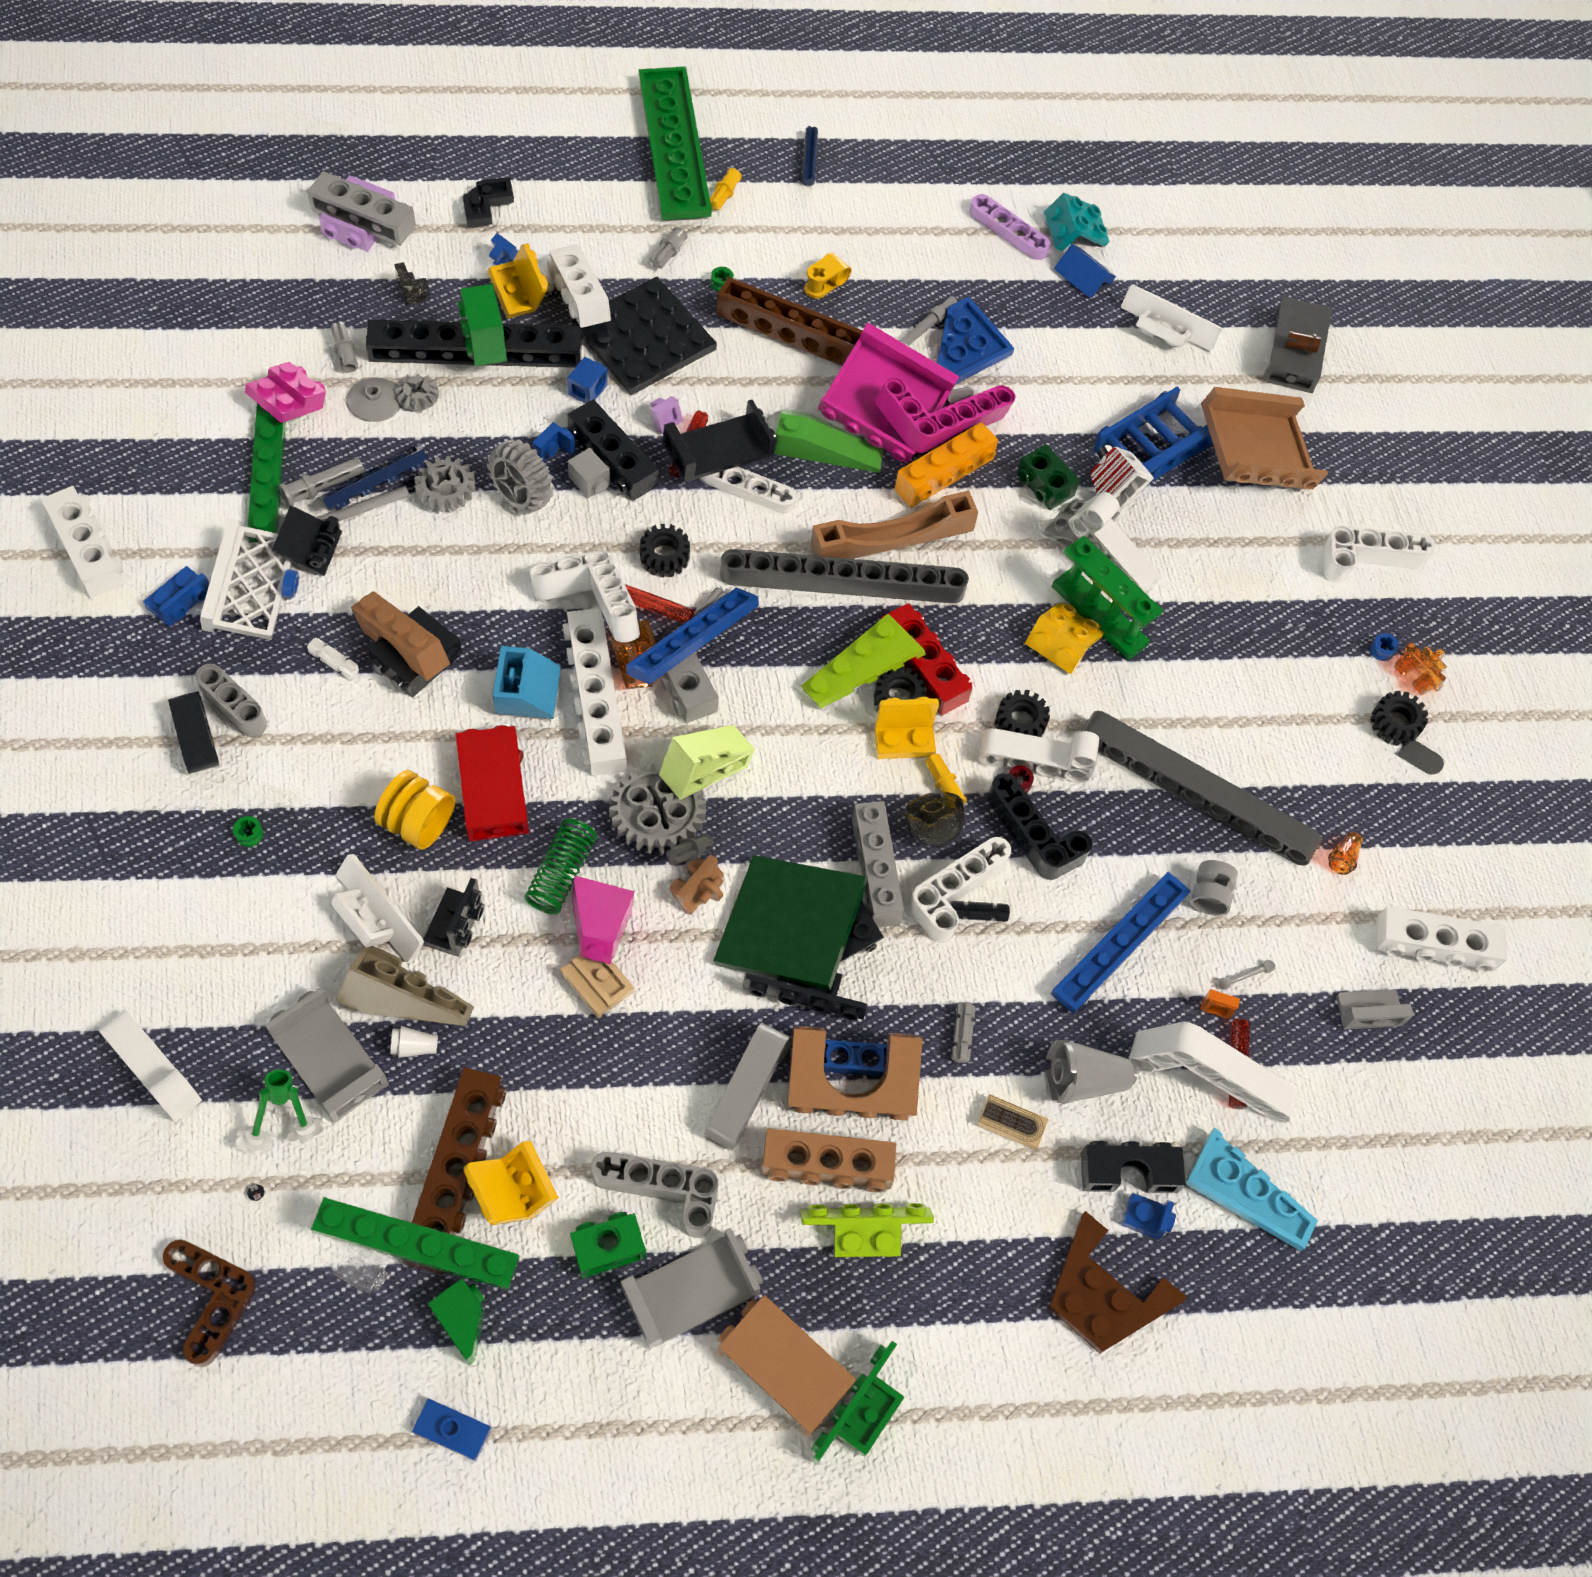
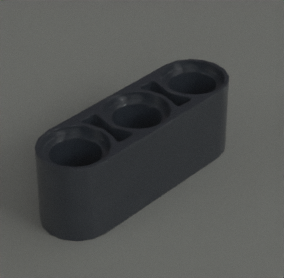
(193, 732)

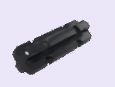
(981, 911)

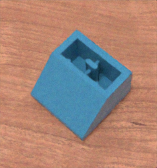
(525, 683)

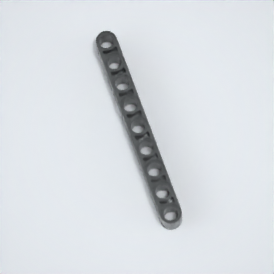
(833, 568)
(1204, 789)

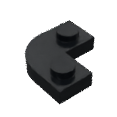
(486, 193)

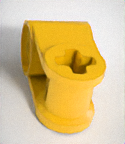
(826, 275)

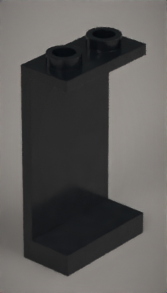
(720, 444)

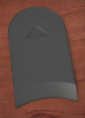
(1422, 757)

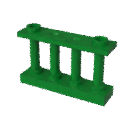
(1091, 604)

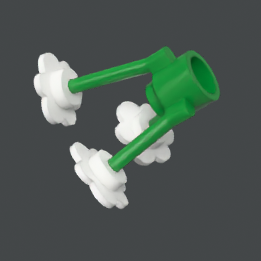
(278, 1096)

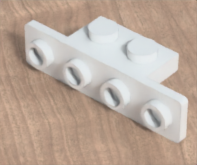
(1169, 320)
(372, 912)

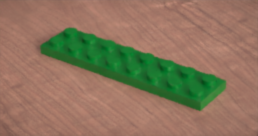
(674, 143)

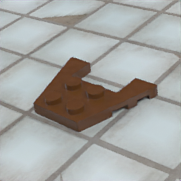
(1096, 1302)

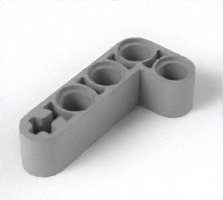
(747, 1085)
(653, 1187)

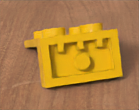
(905, 728)

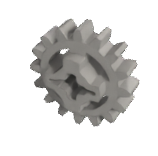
(445, 484)

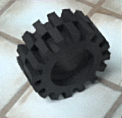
(667, 537)
(899, 680)
(1025, 703)
(1405, 706)

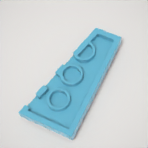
(1239, 1186)

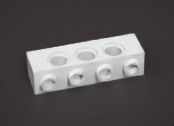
(578, 285)
(82, 541)
(1485, 938)

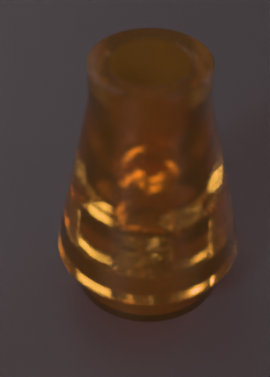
(1345, 855)

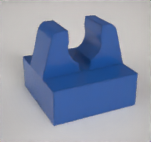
(503, 250)

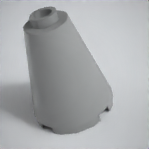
(1085, 1072)

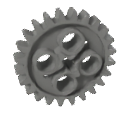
(632, 816)

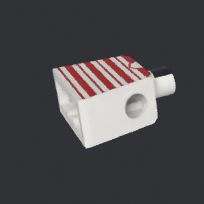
(1119, 475)

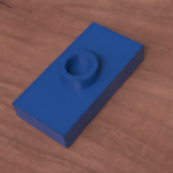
(452, 1429)

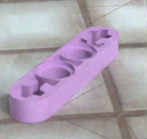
(1032, 244)

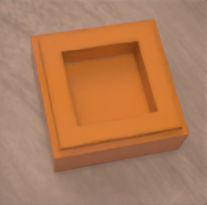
(1220, 1004)

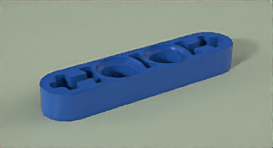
(854, 1051)

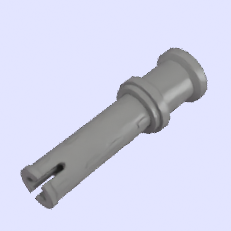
(309, 485)

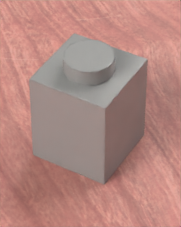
(589, 473)

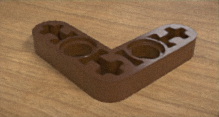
(222, 1297)

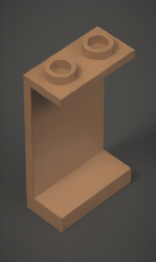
(786, 1363)

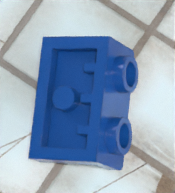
(177, 596)

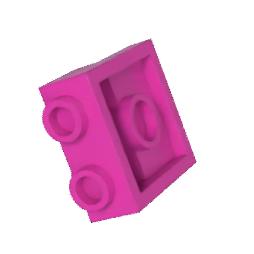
(287, 392)

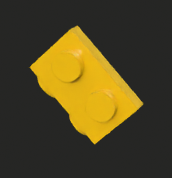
(519, 283)
(1063, 636)
(511, 1186)

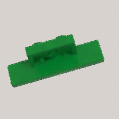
(867, 1412)

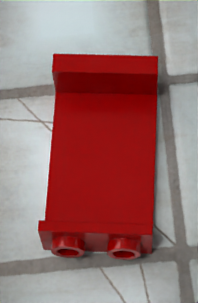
(491, 783)

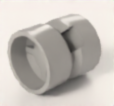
(1214, 887)

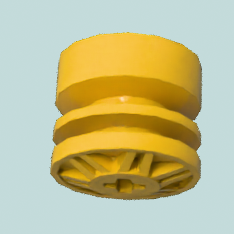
(414, 809)

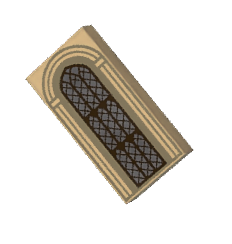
(1012, 1122)

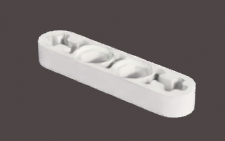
(750, 480)

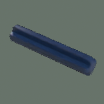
(810, 156)

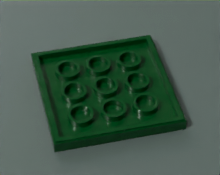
(791, 922)

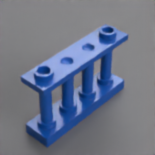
(1161, 460)

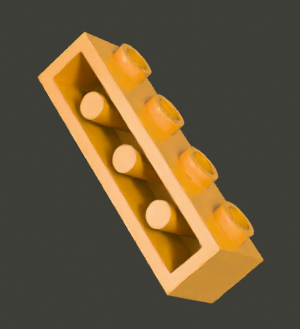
(946, 464)

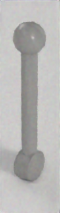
(1267, 967)

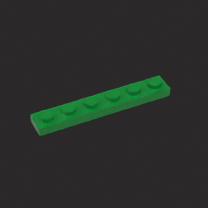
(266, 473)
(415, 1243)

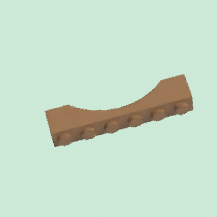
(942, 519)

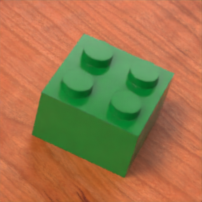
(482, 325)

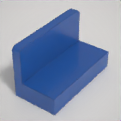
(1083, 270)

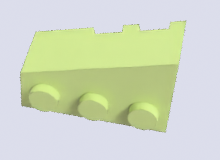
(704, 759)

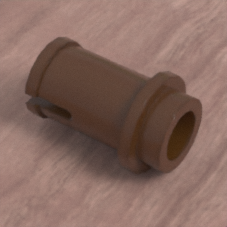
(1305, 342)

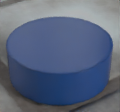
(290, 584)

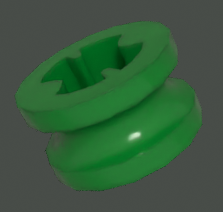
(716, 274)
(241, 837)

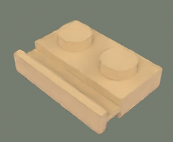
(597, 983)

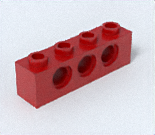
(941, 665)

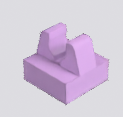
(665, 412)

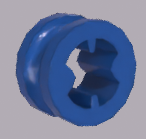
(1381, 654)

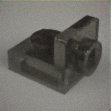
(411, 289)

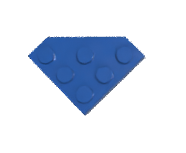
(971, 341)

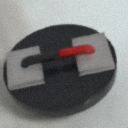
(255, 1192)

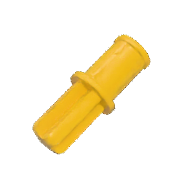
(725, 189)
(944, 778)

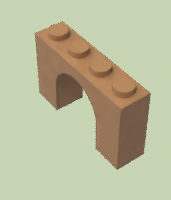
(892, 1095)

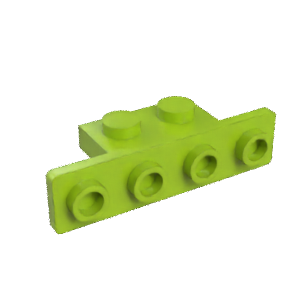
(867, 1230)

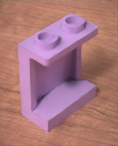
(348, 233)

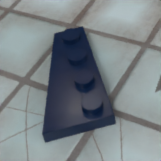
(340, 496)

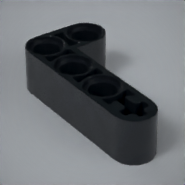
(1008, 797)

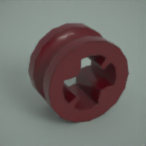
(1024, 772)

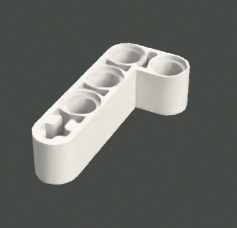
(1096, 524)
(1373, 546)
(1043, 756)
(964, 883)
(150, 1066)

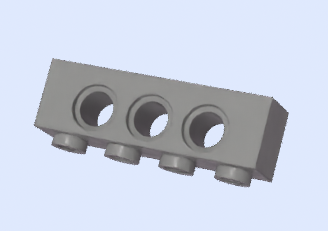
(362, 208)
(877, 863)

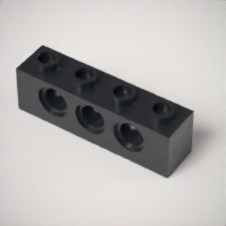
(626, 461)

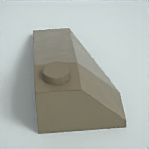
(383, 987)

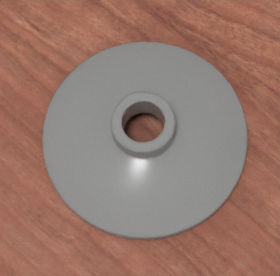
(373, 400)

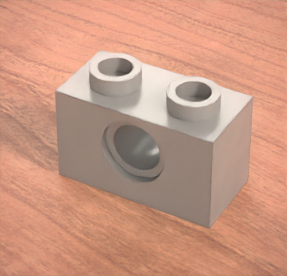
(690, 703)

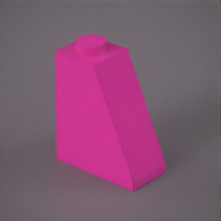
(600, 917)

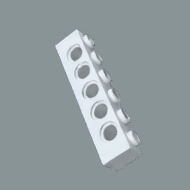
(610, 756)

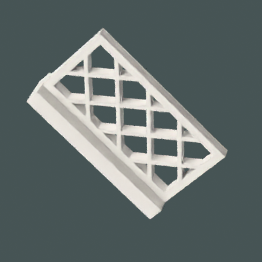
(223, 581)

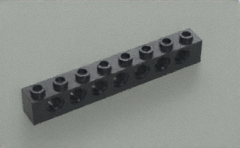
(444, 344)

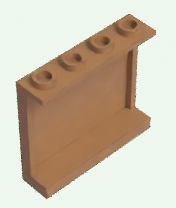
(1259, 438)

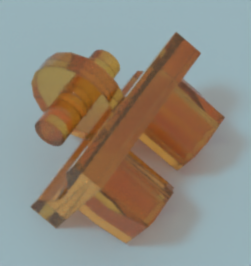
(1426, 663)

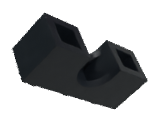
(1159, 1164)

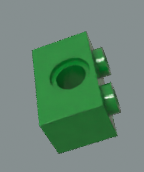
(594, 1259)

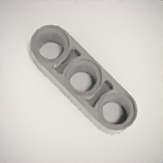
(236, 711)

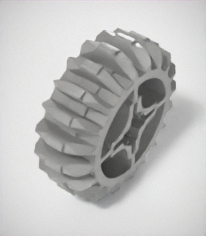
(520, 476)

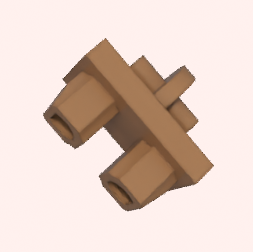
(702, 885)

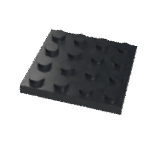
(647, 336)

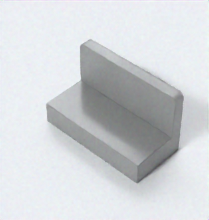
(1372, 1009)

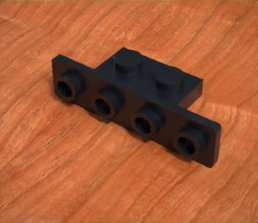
(815, 998)

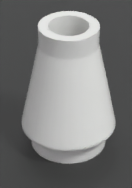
(411, 1042)

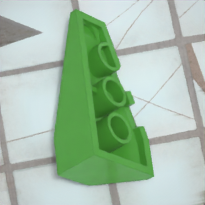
(817, 440)

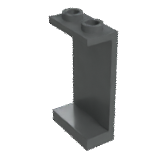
(1293, 366)

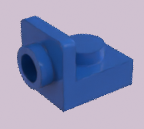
(552, 439)
(1148, 1216)

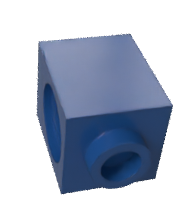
(587, 380)

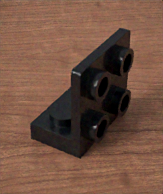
(454, 919)

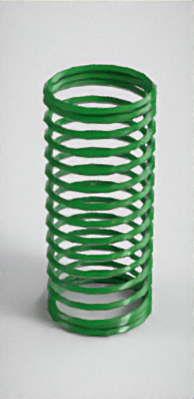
(578, 841)

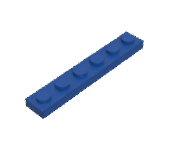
(692, 635)
(1120, 942)

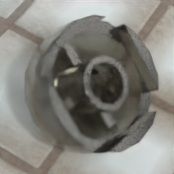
(935, 819)

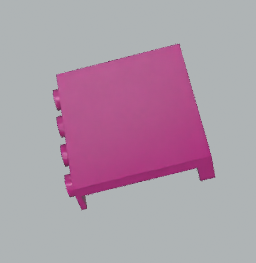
(857, 384)

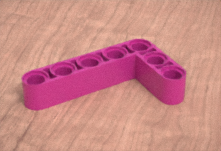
(929, 430)

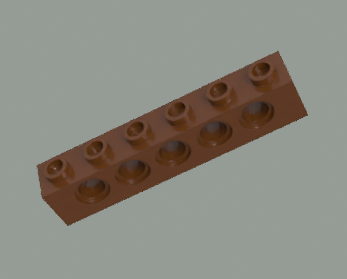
(786, 321)
(472, 1088)

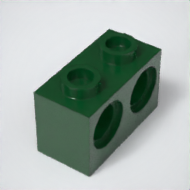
(1047, 477)

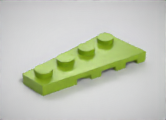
(872, 654)

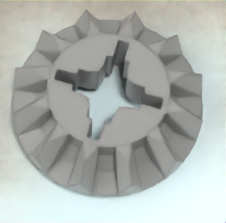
(417, 401)

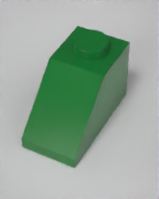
(461, 1316)

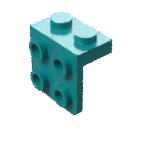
(1072, 218)

